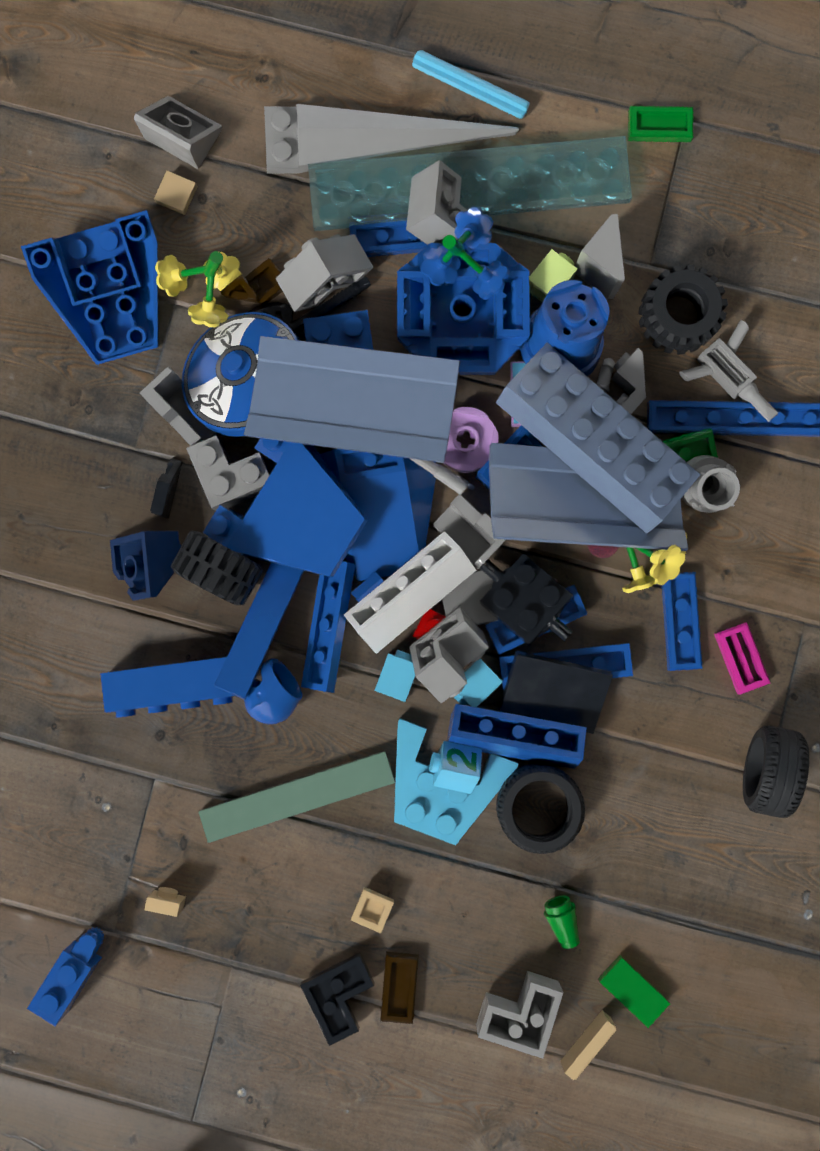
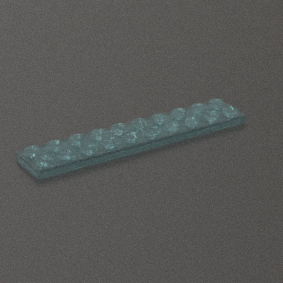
(492, 179)

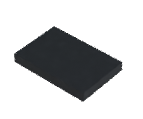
(555, 690)

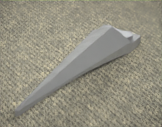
(331, 134)

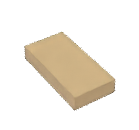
(588, 1045)

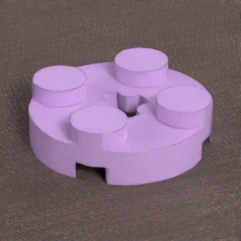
(480, 429)

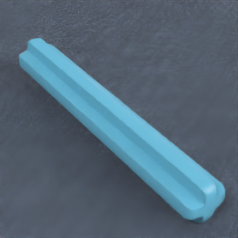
(470, 84)

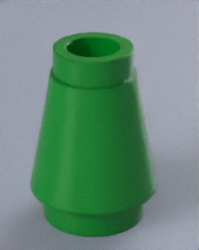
(563, 920)

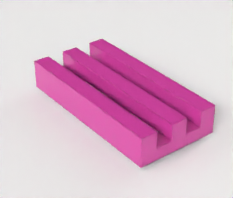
(730, 663)

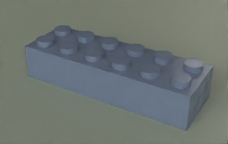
(597, 438)

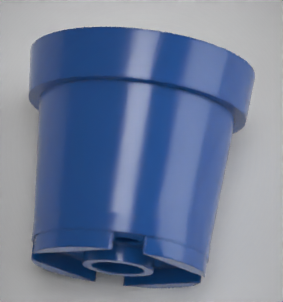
(573, 309)

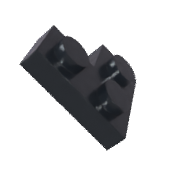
(329, 993)

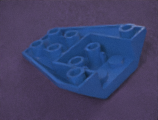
(103, 285)
(396, 502)

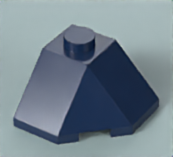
(145, 561)

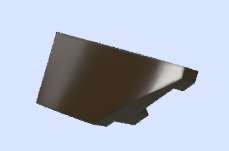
(256, 287)

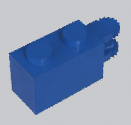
(67, 977)

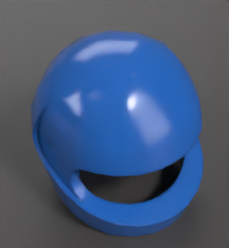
(268, 699)

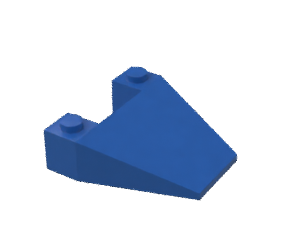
(297, 518)

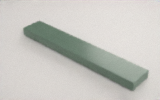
(296, 796)

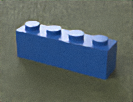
(163, 685)
(517, 736)

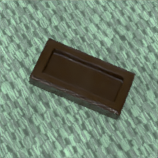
(399, 987)

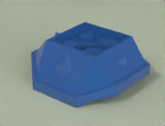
(481, 339)

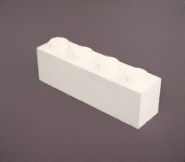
(410, 592)

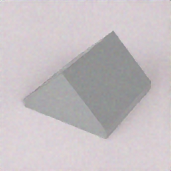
(178, 130)
(602, 260)

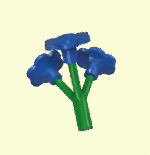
(442, 264)

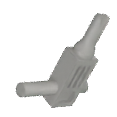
(730, 372)

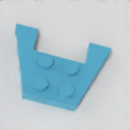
(434, 809)

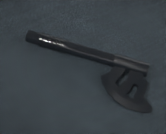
(321, 310)

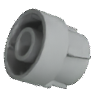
(724, 488)

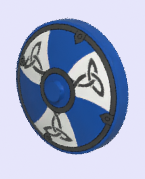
(223, 369)

